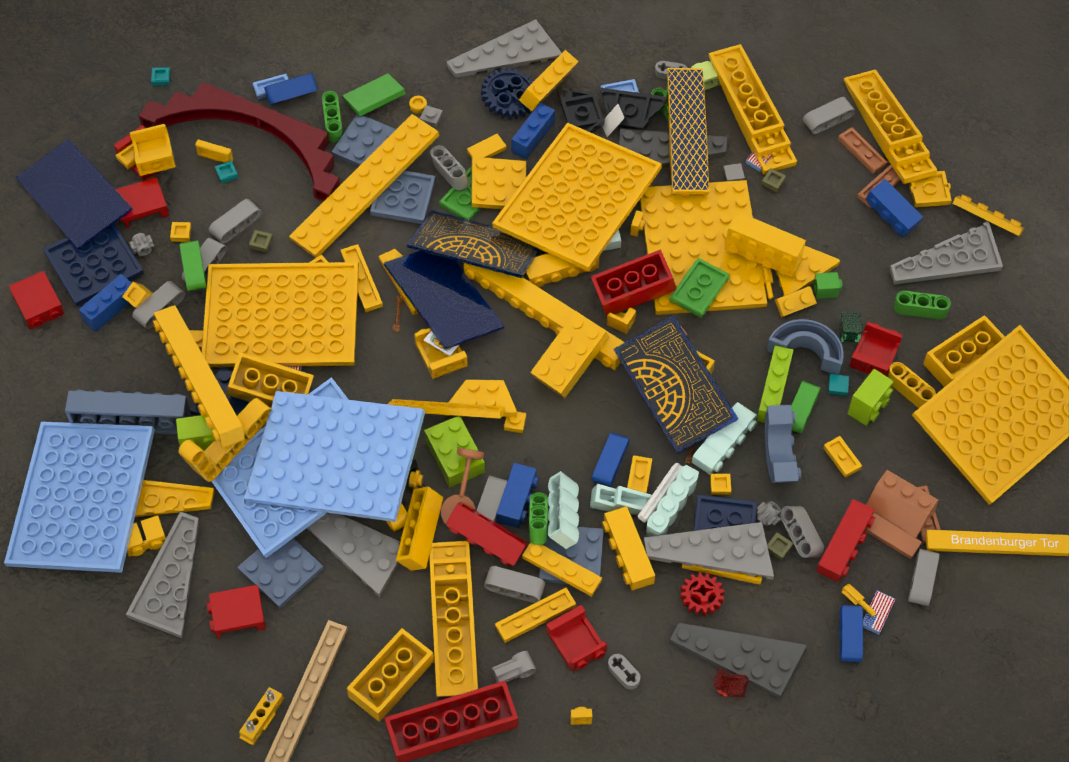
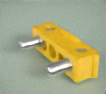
(251, 732)

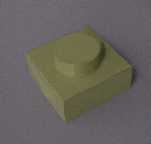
(773, 180)
(260, 241)
(779, 546)

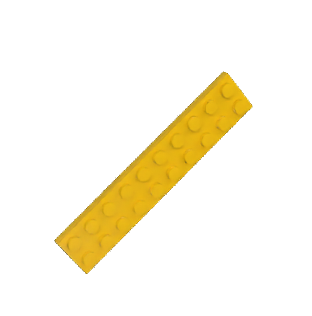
(364, 186)

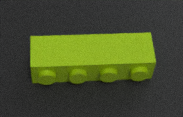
(775, 380)

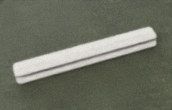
(659, 493)

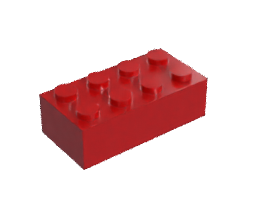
(633, 283)

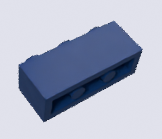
(533, 131)
(894, 208)
(105, 303)
(517, 495)

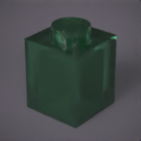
(850, 327)

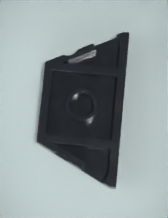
(637, 108)
(581, 109)

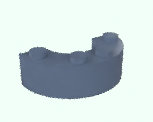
(812, 336)
(779, 444)

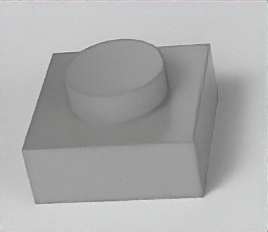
(431, 116)

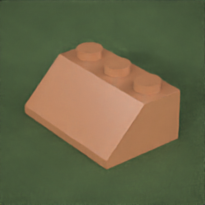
(902, 503)

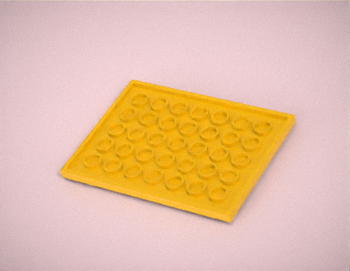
(577, 196)
(697, 228)
(281, 313)
(1000, 414)

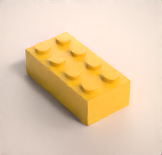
(764, 244)
(962, 350)
(570, 354)
(261, 380)
(390, 675)

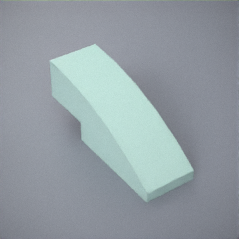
(611, 499)

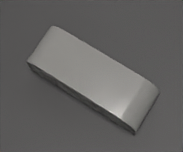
(828, 115)
(449, 167)
(235, 221)
(211, 253)
(166, 296)
(491, 497)
(802, 532)
(923, 577)
(514, 584)

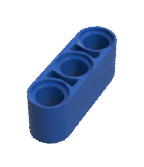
(290, 88)
(610, 459)
(851, 633)

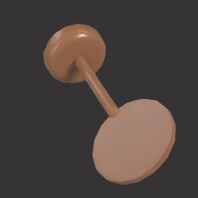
(450, 503)

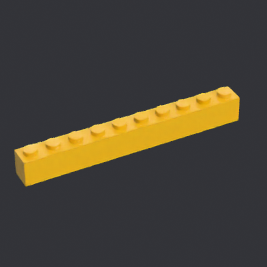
(537, 305)
(198, 377)

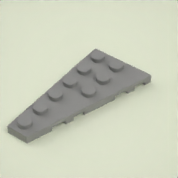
(510, 50)
(958, 256)
(359, 549)
(719, 549)
(165, 590)

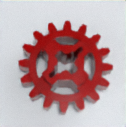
(694, 598)

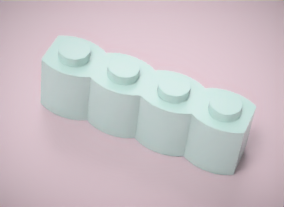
(722, 443)
(673, 502)
(563, 510)

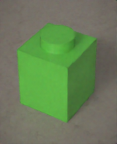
(827, 285)

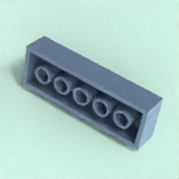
(127, 409)

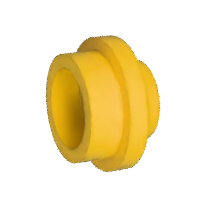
(415, 479)

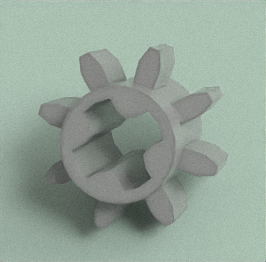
(141, 244)
(768, 513)

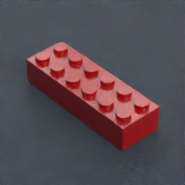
(451, 722)

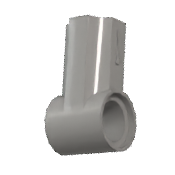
(519, 666)

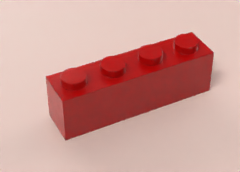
(486, 533)
(845, 541)

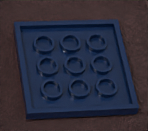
(94, 265)

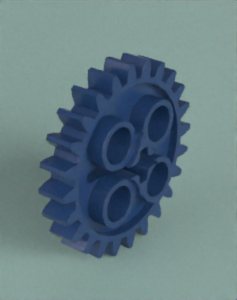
(506, 97)

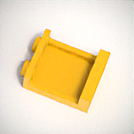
(152, 149)
(436, 361)

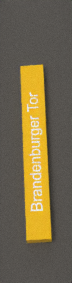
(997, 542)

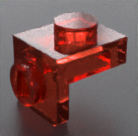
(730, 684)

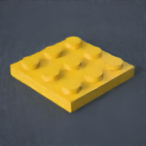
(495, 181)

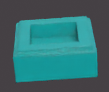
(160, 76)
(226, 172)
(838, 384)

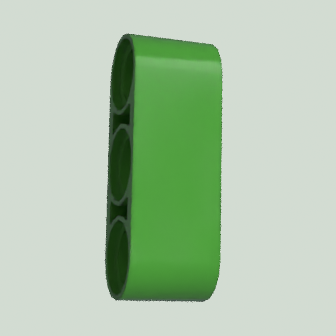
(332, 116)
(192, 265)
(913, 308)
(803, 405)
(538, 518)

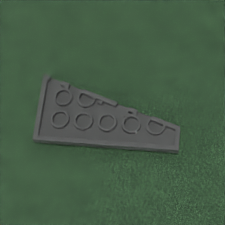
(656, 144)
(763, 660)

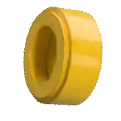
(417, 104)

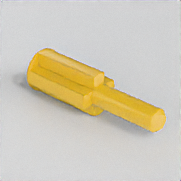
(768, 279)
(856, 598)

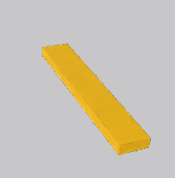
(456, 409)

